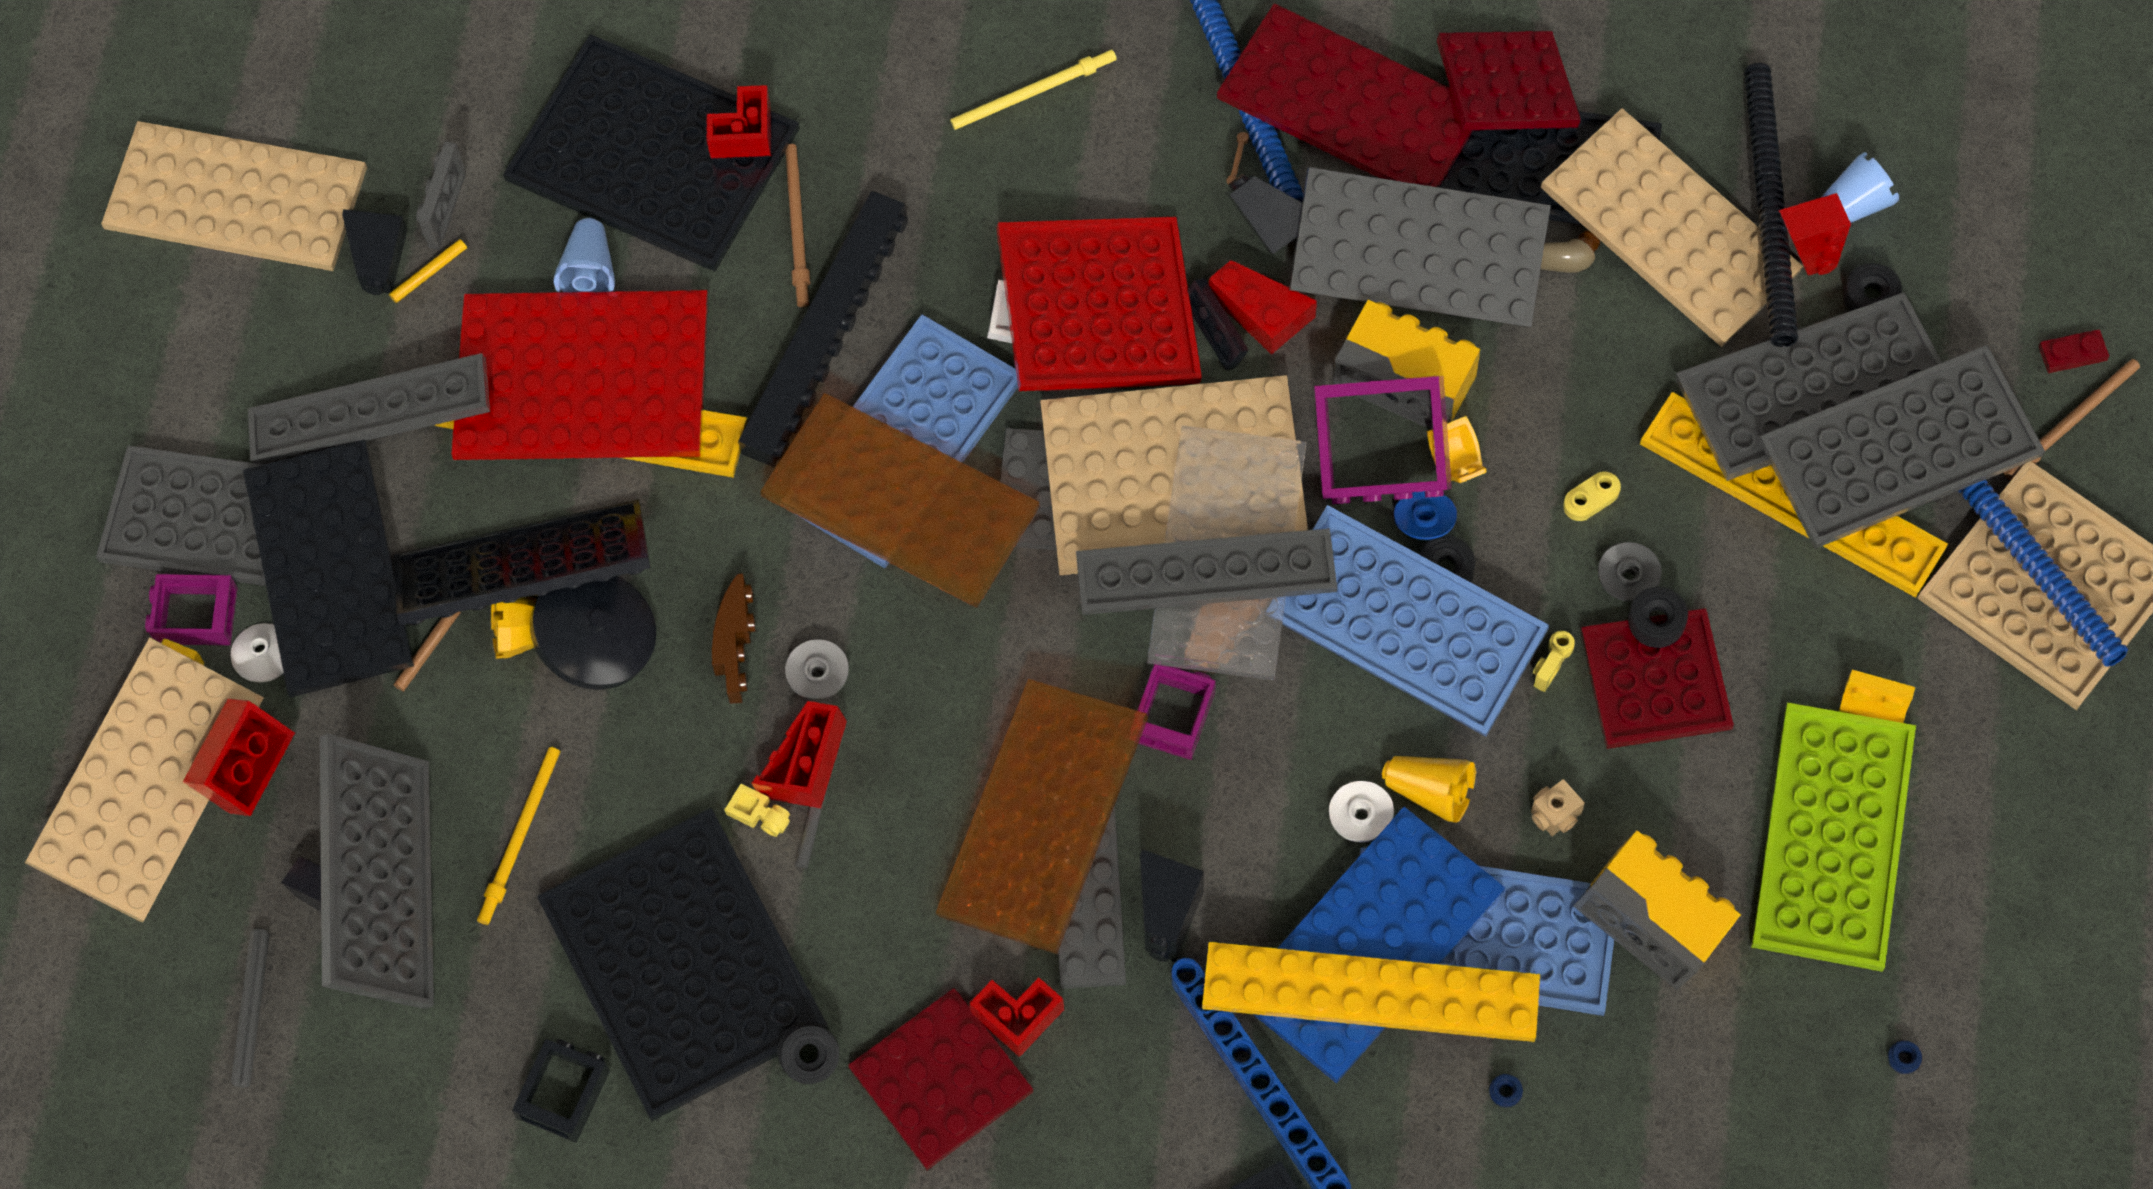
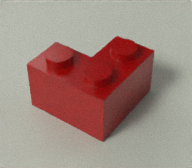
(742, 132)
(1017, 1021)

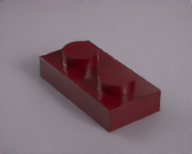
(2073, 351)

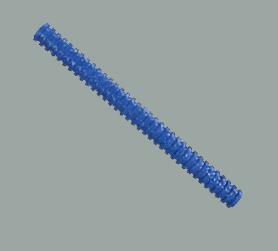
(1262, 134)
(2045, 573)

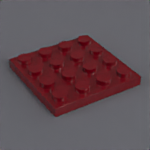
(1508, 80)
(1652, 691)
(940, 1079)

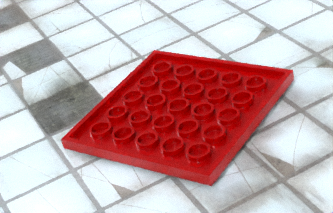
(1098, 303)

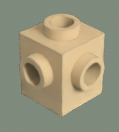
(1556, 808)

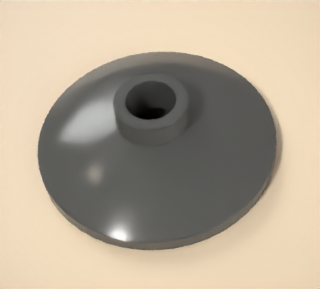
(1633, 559)

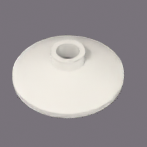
(253, 665)
(1360, 797)

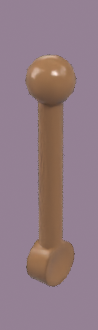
(1242, 139)

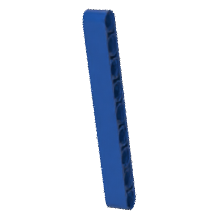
(1255, 1068)

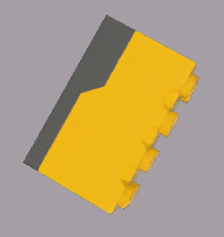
(1398, 348)
(1657, 910)

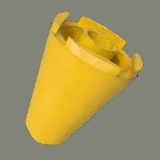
(1432, 783)

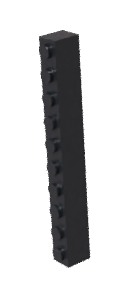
(822, 329)

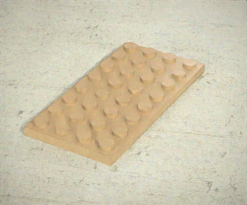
(234, 195)
(1666, 225)
(127, 800)

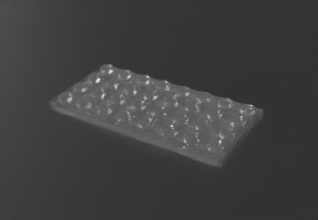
(1222, 490)

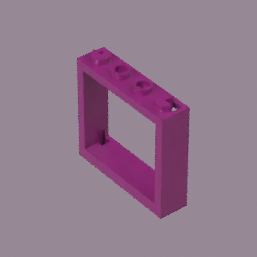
(1401, 490)

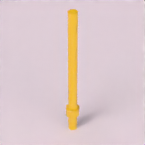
(495, 891)

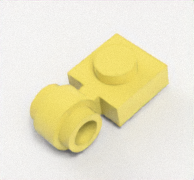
(1548, 668)
(750, 806)

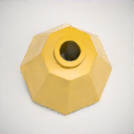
(512, 627)

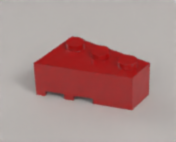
(1818, 232)
(1262, 305)
(806, 757)

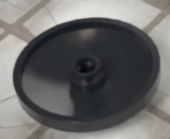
(594, 633)

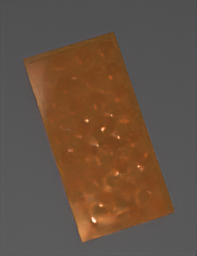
(900, 499)
(1042, 816)

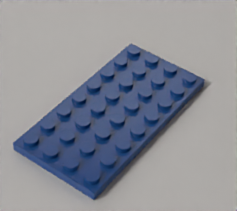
(1398, 901)

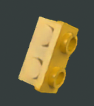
(1876, 697)

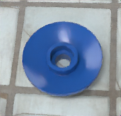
(1425, 516)

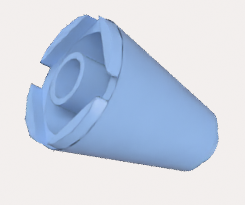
(1863, 188)
(586, 260)

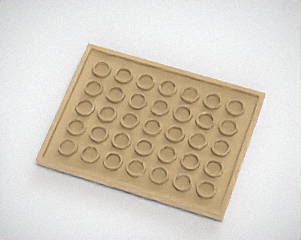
(1119, 452)

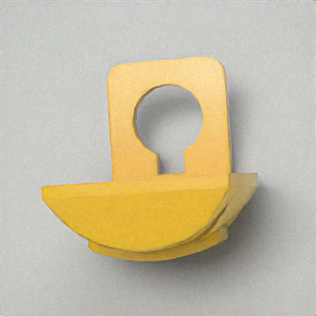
(1463, 450)

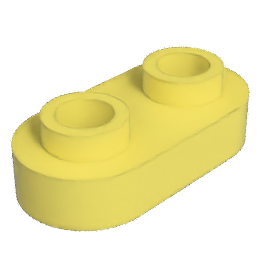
(1593, 495)

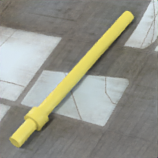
(1084, 67)

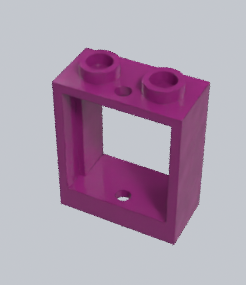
(224, 609)
(1166, 739)

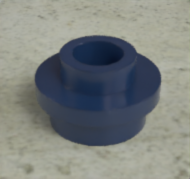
(1911, 1050)
(1508, 1081)

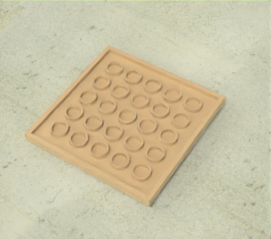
(2004, 609)

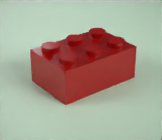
(239, 757)

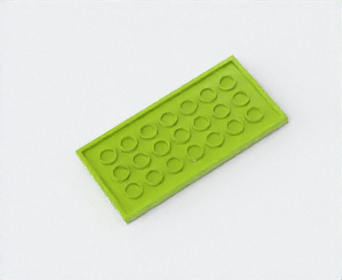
(1834, 837)

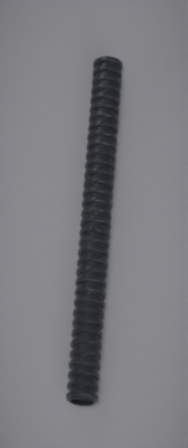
(1769, 202)

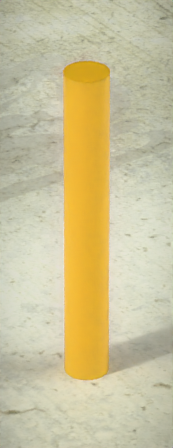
(427, 271)

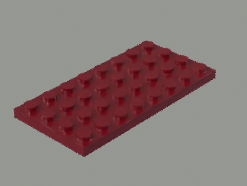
(1346, 100)

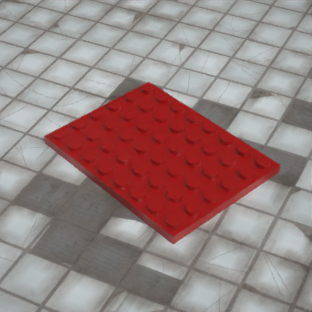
(586, 374)

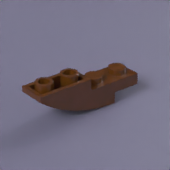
(730, 634)

